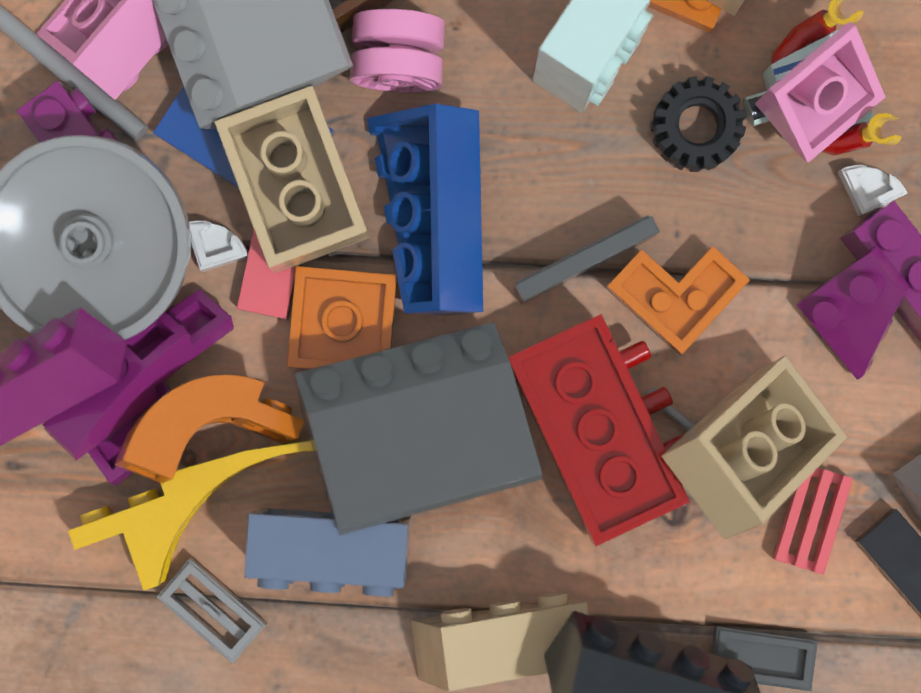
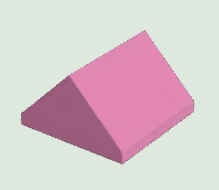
(823, 94)

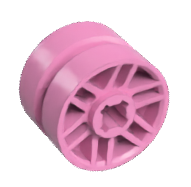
(397, 50)

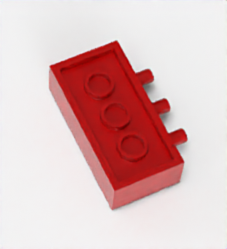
(600, 428)

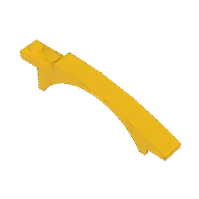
(157, 523)

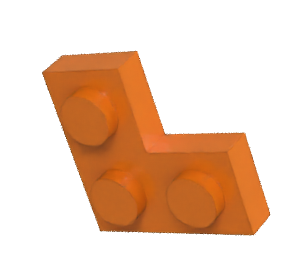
(682, 308)

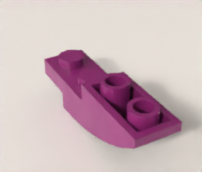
(147, 362)

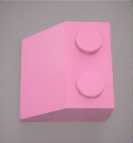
(106, 39)

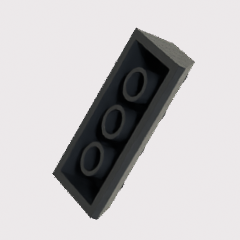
(611, 658)

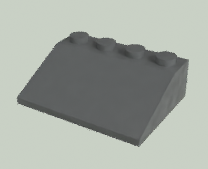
(417, 427)

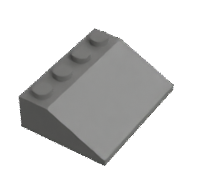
(250, 50)

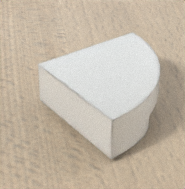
(870, 187)
(215, 245)

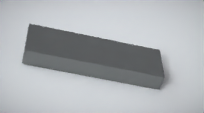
(586, 258)

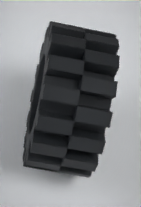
(715, 99)

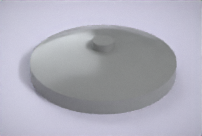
(89, 231)

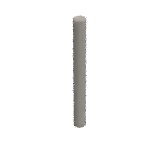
(71, 75)

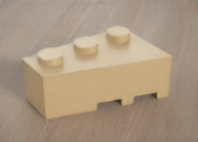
(491, 644)

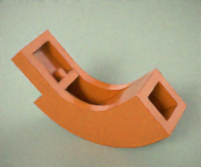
(163, 430)

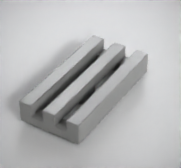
(225, 595)

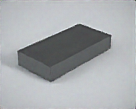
(774, 657)

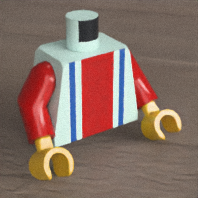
(794, 49)

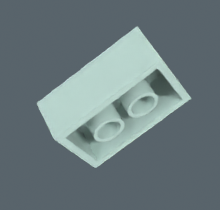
(589, 48)

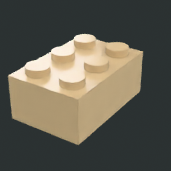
(292, 179)
(754, 448)

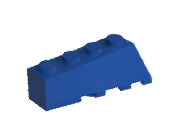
(434, 205)

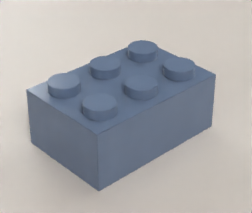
(308, 548)

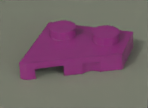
(857, 308)

